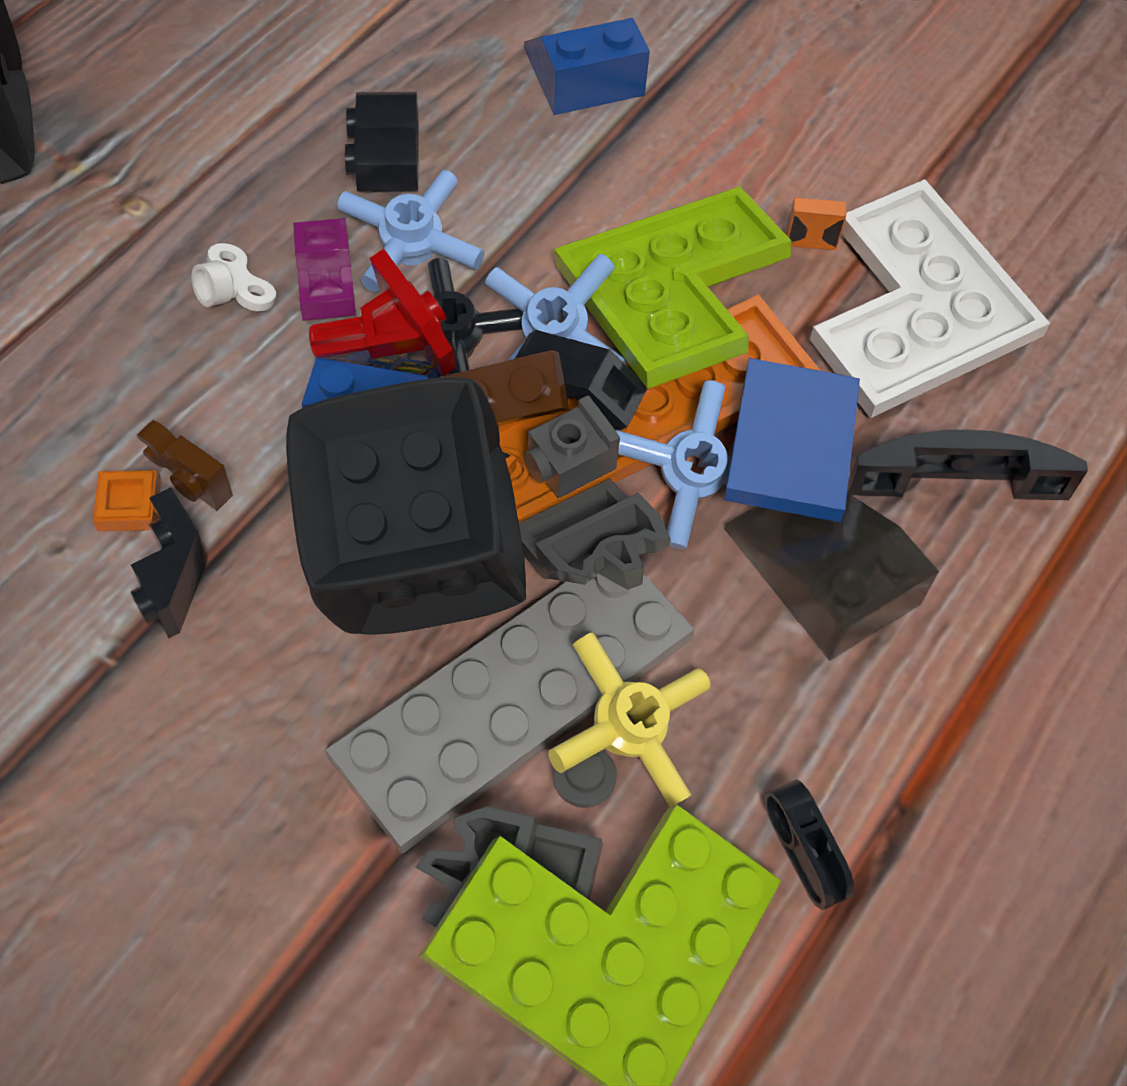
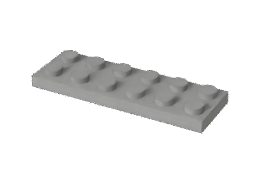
(500, 704)

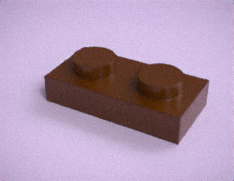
(522, 386)

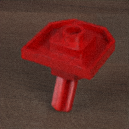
(390, 323)

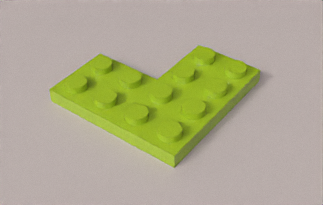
(659, 294)
(617, 986)

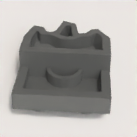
(594, 535)
(562, 852)

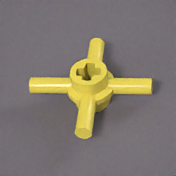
(617, 733)

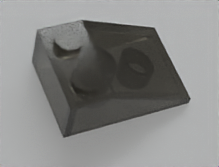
(836, 575)

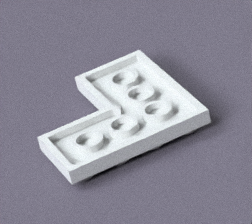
(943, 308)

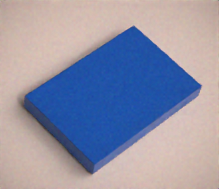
(793, 440)

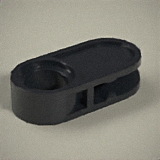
(809, 844)

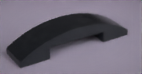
(1033, 466)

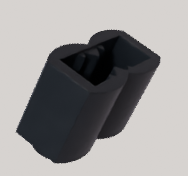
(384, 141)

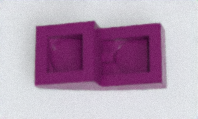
(324, 269)

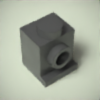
(572, 449)

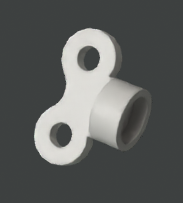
(222, 280)

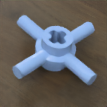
(412, 227)
(555, 303)
(676, 470)

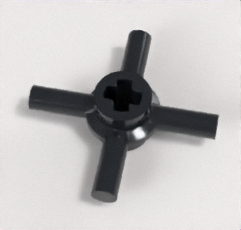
(463, 323)

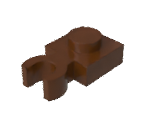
(193, 470)

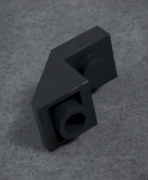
(594, 373)
(173, 573)

